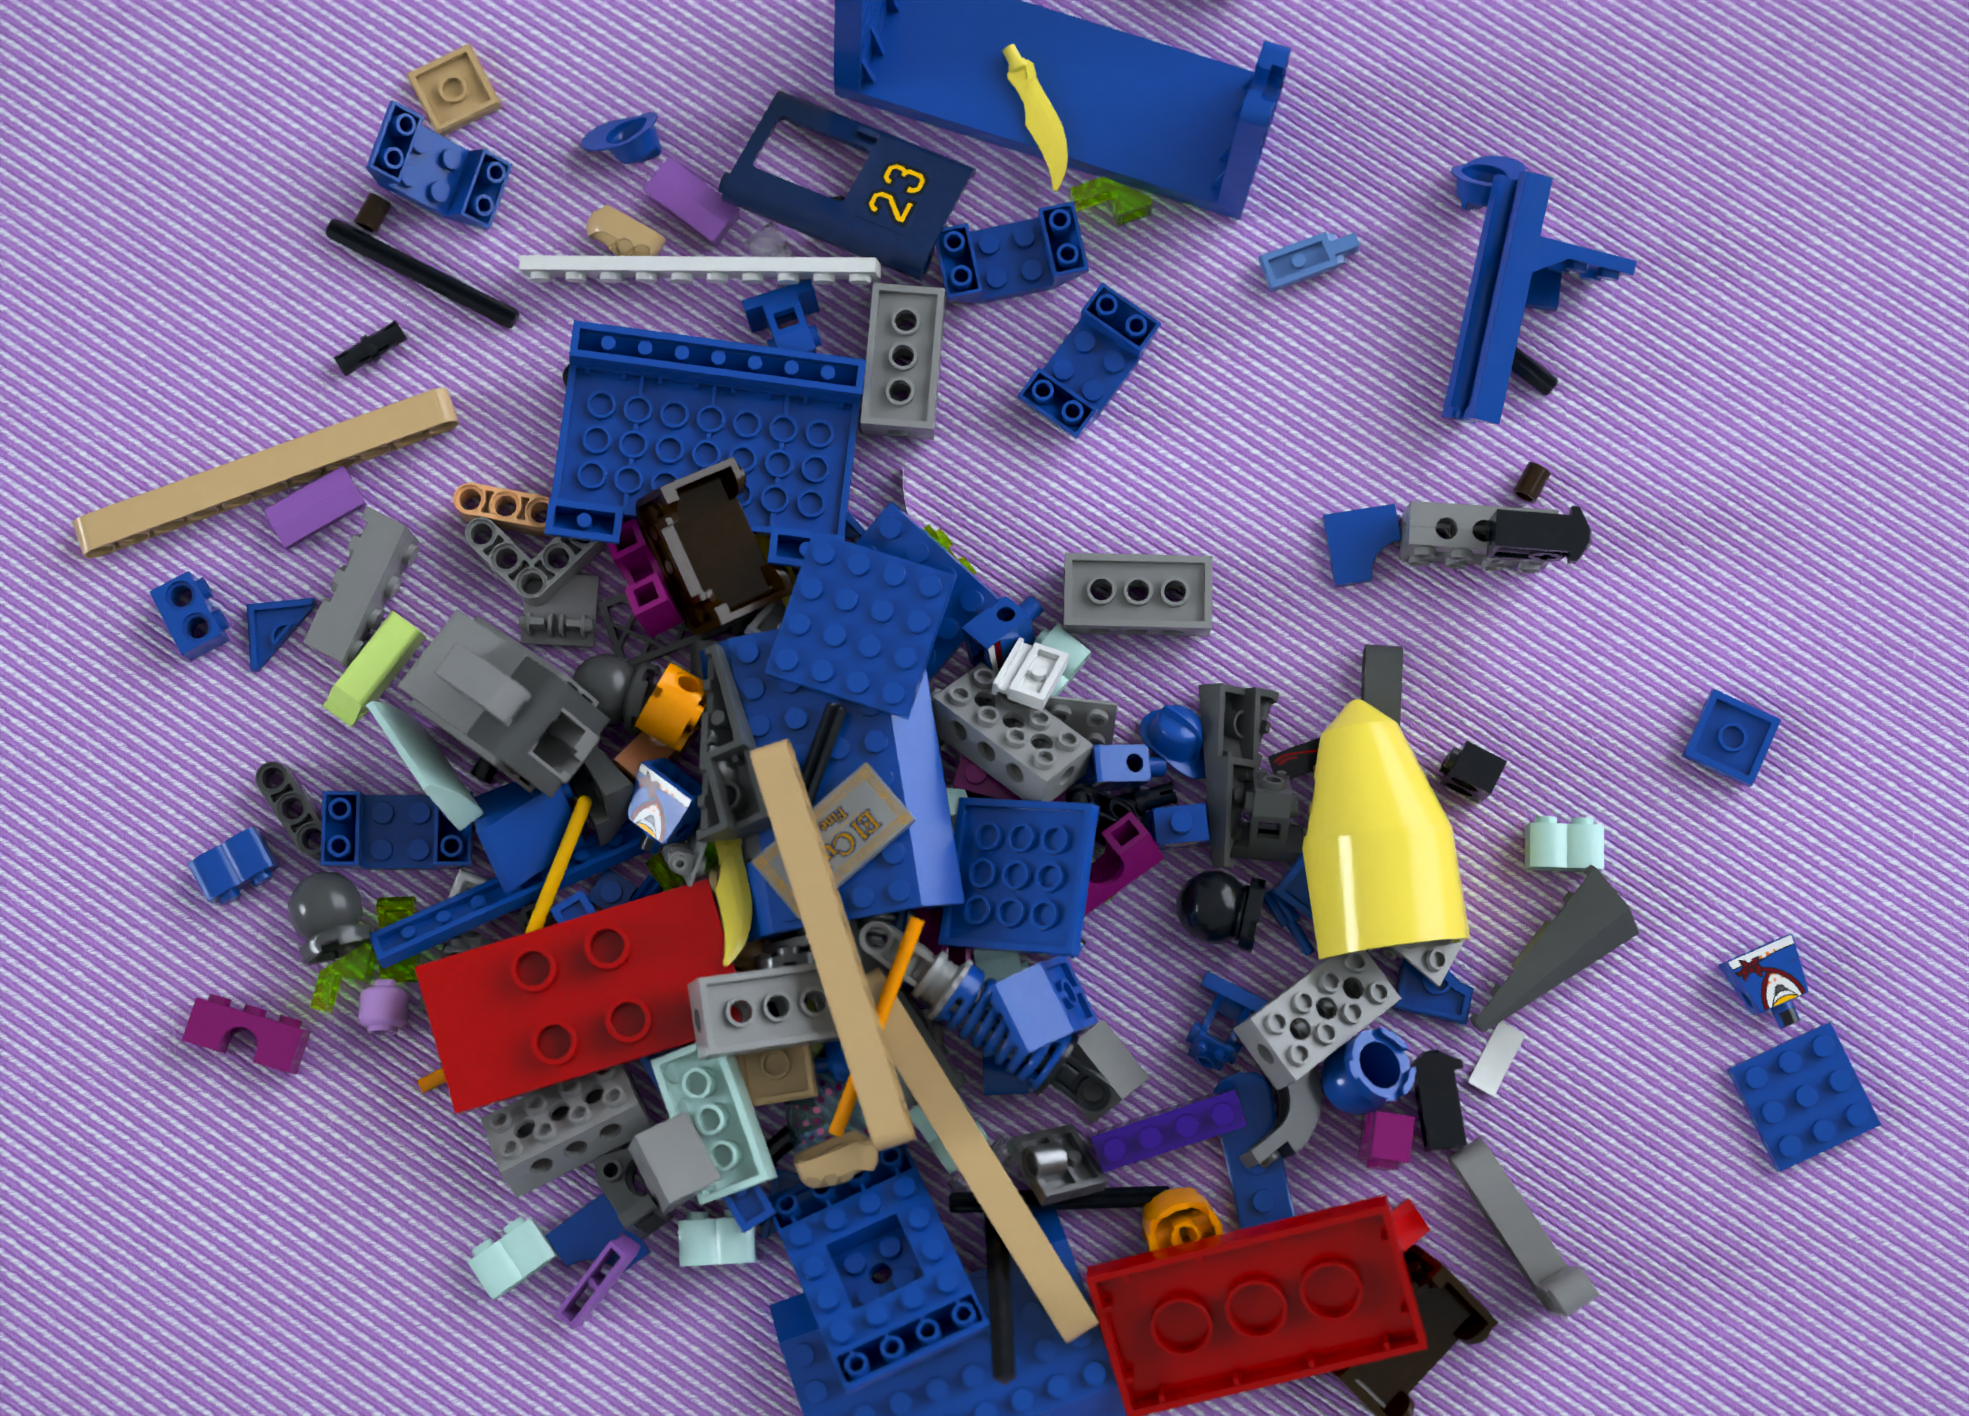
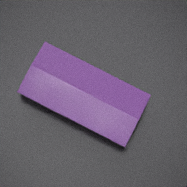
(692, 201)
(315, 507)
(573, 1314)

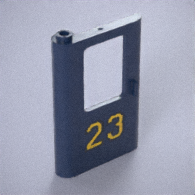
(891, 208)

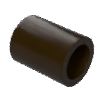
(372, 213)
(1531, 482)

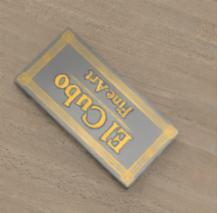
(854, 827)

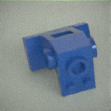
(784, 306)
(1231, 1003)

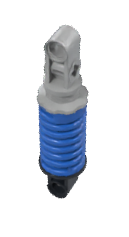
(965, 999)

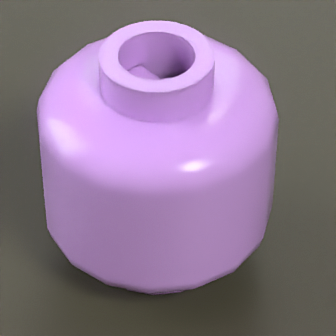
(383, 1007)

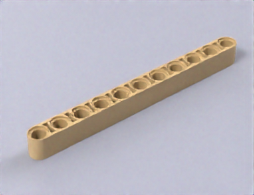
(265, 473)
(832, 945)
(983, 1171)

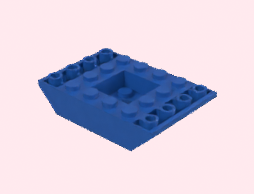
(868, 1225)

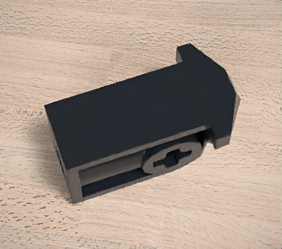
(1538, 535)
(1438, 1100)

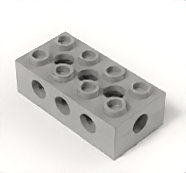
(886, 343)
(1458, 526)
(1147, 572)
(1010, 741)
(1316, 1016)
(759, 1031)
(564, 1127)

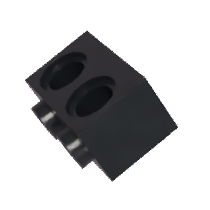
(1471, 771)

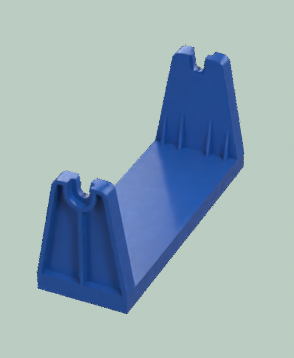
(1124, 101)

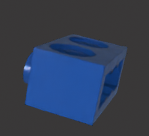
(184, 620)

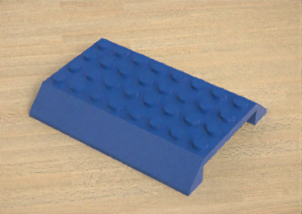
(672, 404)
(917, 866)
(959, 1380)

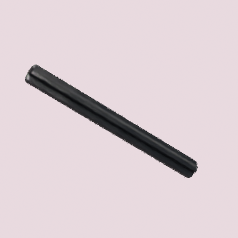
(422, 273)
(1109, 1198)
(1000, 1306)

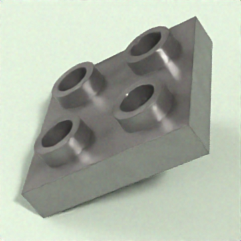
(1057, 1164)

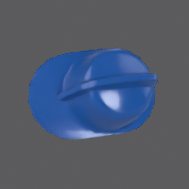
(628, 139)
(1476, 178)
(1176, 738)

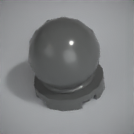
(618, 687)
(327, 914)

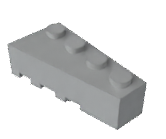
(362, 587)

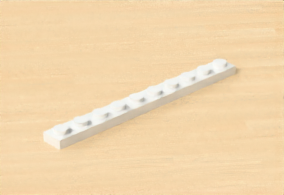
(713, 268)

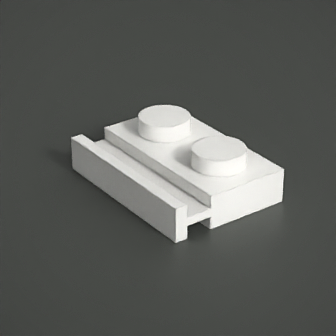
(1030, 673)

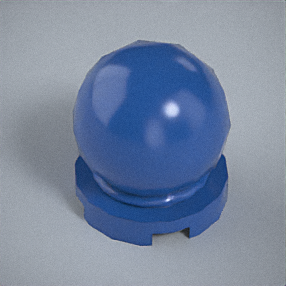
(1367, 1072)

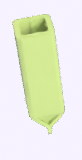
(373, 668)

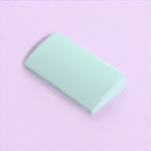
(427, 764)
(722, 1115)

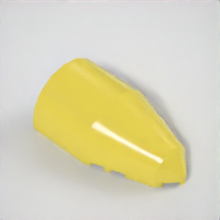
(1378, 842)

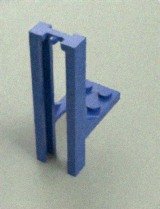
(1499, 289)

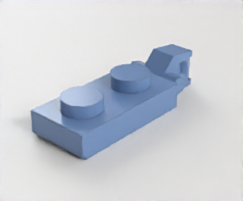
(1306, 259)

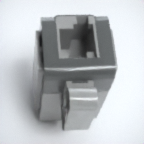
(505, 703)

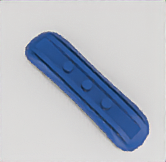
(1258, 1192)

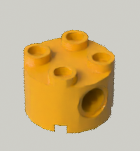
(673, 707)
(1178, 1218)

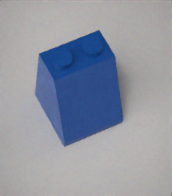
(523, 830)

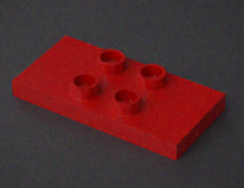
(572, 996)
(1257, 1307)

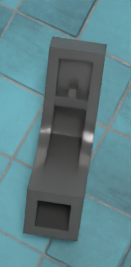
(1295, 1121)

